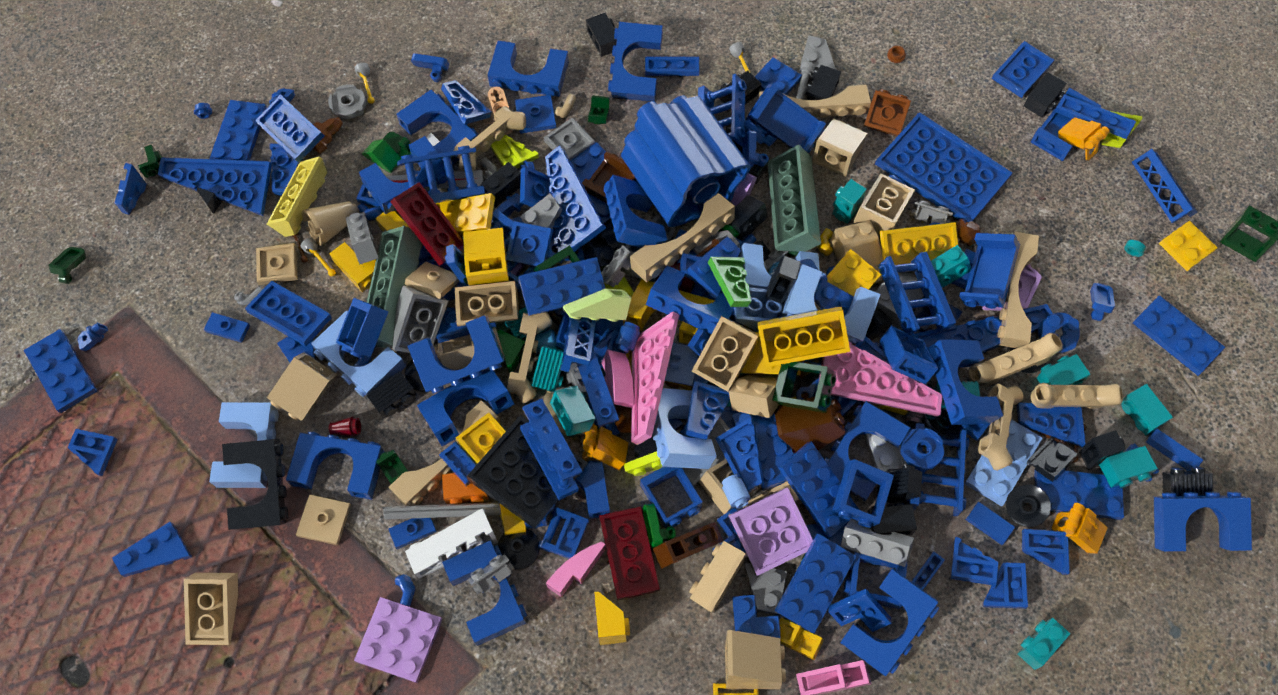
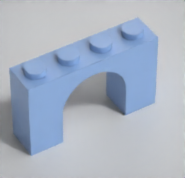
(754, 264)
(857, 318)
(364, 377)
(253, 416)
(673, 447)

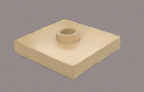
(276, 263)
(432, 280)
(323, 520)

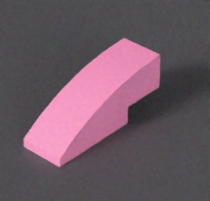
(618, 378)
(575, 568)
(834, 678)

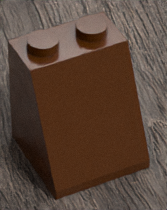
(803, 426)

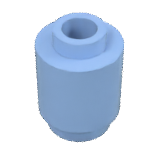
(735, 491)

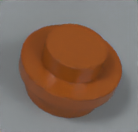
(896, 54)

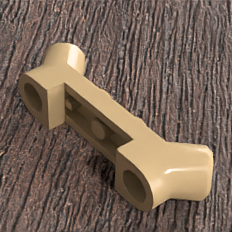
(504, 121)
(1015, 360)
(518, 382)
(1076, 396)
(994, 444)

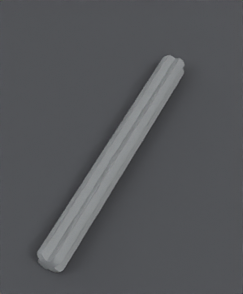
(443, 510)

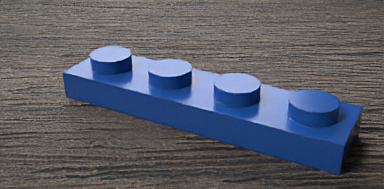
(1076, 108)

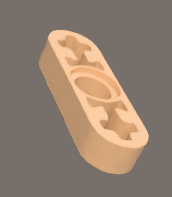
(494, 104)

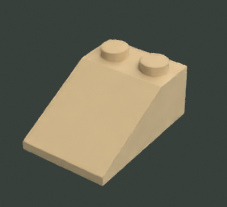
(884, 204)
(862, 240)
(754, 394)
(712, 484)
(210, 608)

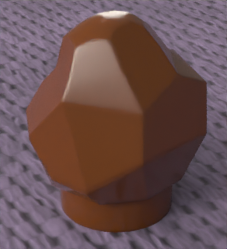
(966, 231)

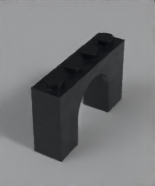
(271, 509)

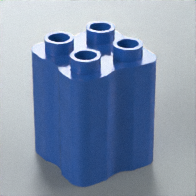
(682, 158)

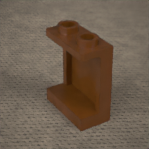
(610, 166)

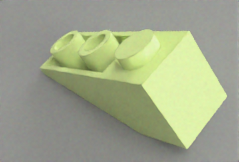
(604, 304)

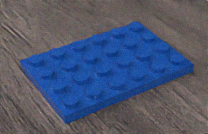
(943, 168)

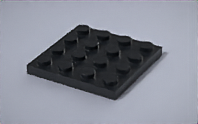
(515, 477)

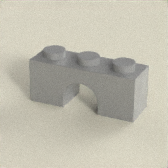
(361, 237)
(890, 548)

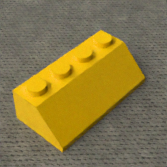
(803, 336)

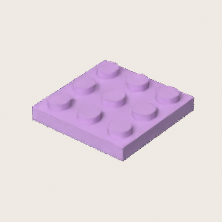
(771, 531)
(398, 640)

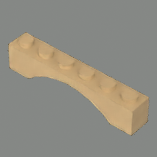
(851, 101)
(653, 259)
(1015, 325)
(414, 485)

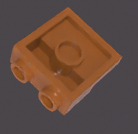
(887, 112)

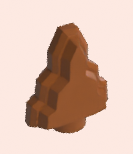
(328, 128)

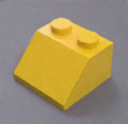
(610, 621)

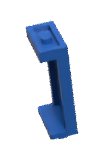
(786, 119)
(1047, 135)
(991, 270)

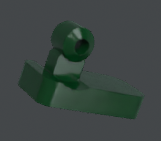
(398, 143)
(65, 262)

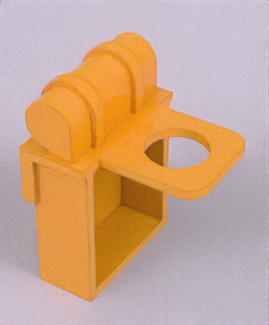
(1083, 135)
(605, 447)
(1082, 527)

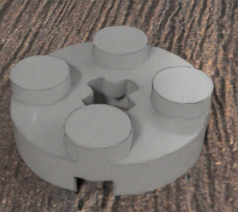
(350, 110)

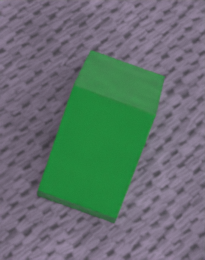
(382, 154)
(512, 349)

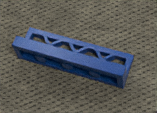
(1172, 185)
(573, 345)

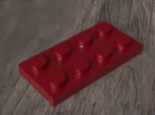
(427, 221)
(629, 553)

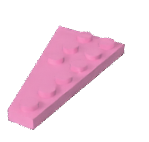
(648, 374)
(872, 380)

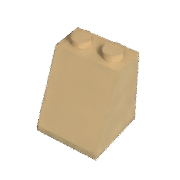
(839, 147)
(301, 386)
(753, 661)

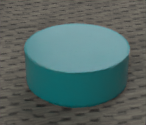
(1135, 248)

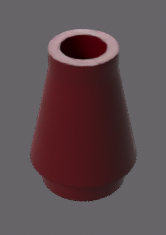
(346, 427)

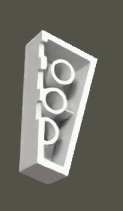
(458, 538)

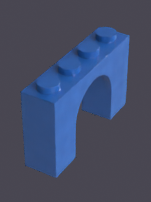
(631, 37)
(546, 82)
(433, 109)
(385, 190)
(628, 227)
(666, 298)
(435, 375)
(960, 404)
(439, 407)
(867, 421)
(313, 449)
(594, 486)
(1231, 511)
(506, 614)
(885, 653)

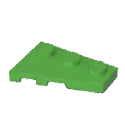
(731, 278)

